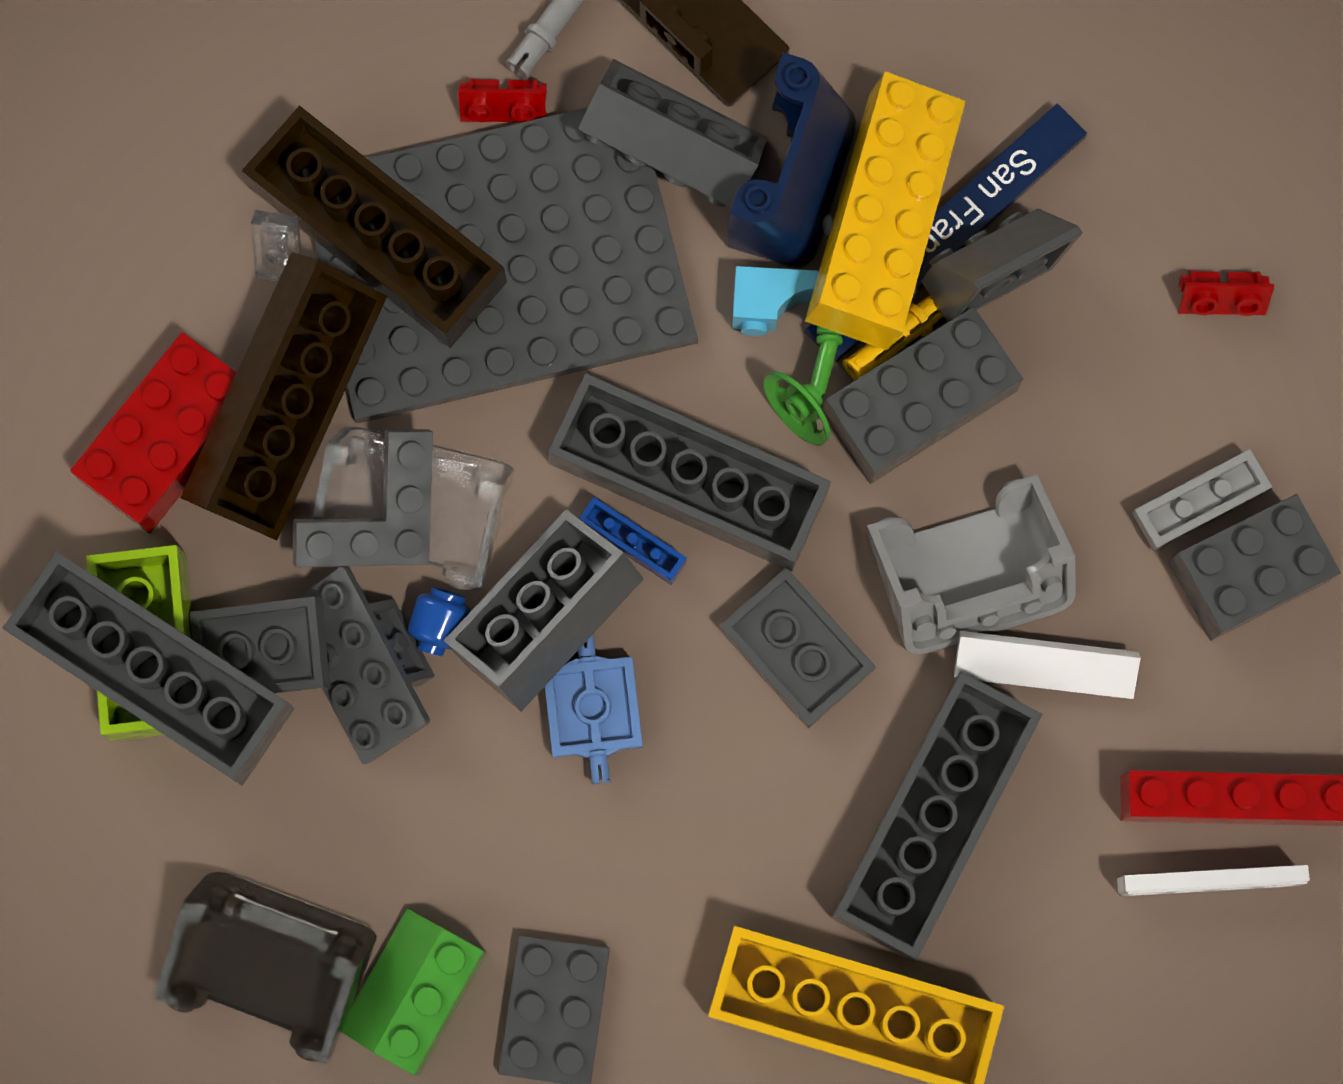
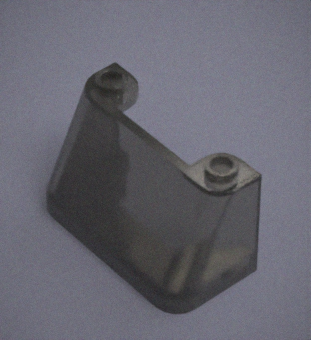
(266, 960)

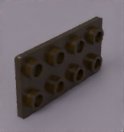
(715, 40)

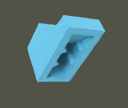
(766, 294)

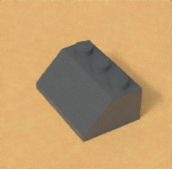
(998, 261)

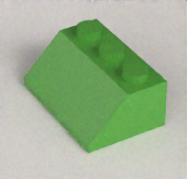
(412, 992)

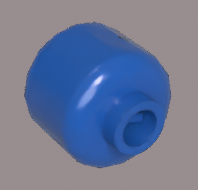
(435, 618)

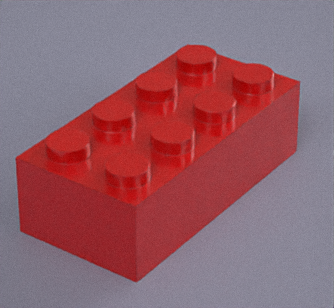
(157, 434)

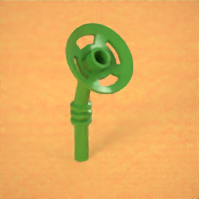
(804, 402)

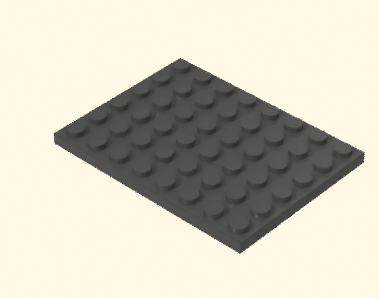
(580, 257)

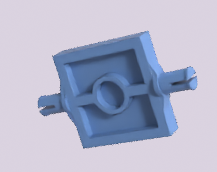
(593, 709)

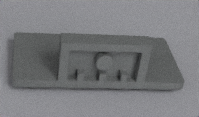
(370, 666)

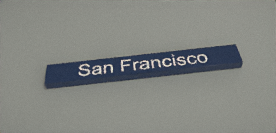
(993, 191)

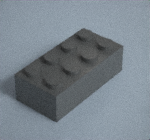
(922, 394)
(544, 609)

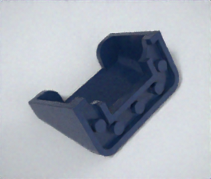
(787, 217)

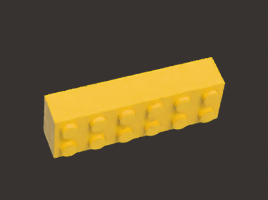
(885, 211)
(854, 1010)

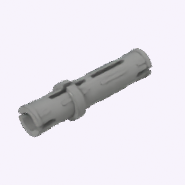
(541, 36)

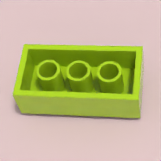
(158, 583)

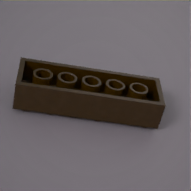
(375, 226)
(284, 395)

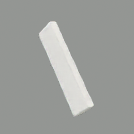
(1047, 664)
(1213, 880)

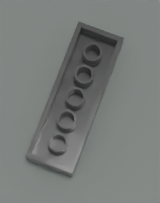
(688, 472)
(149, 668)
(936, 816)

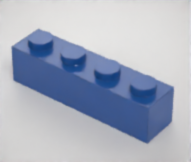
(634, 541)

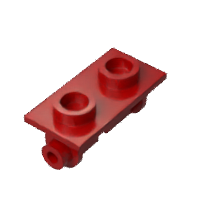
(488, 103)
(1242, 294)

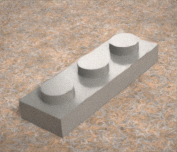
(1201, 500)

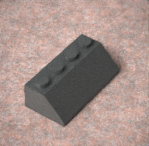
(672, 134)

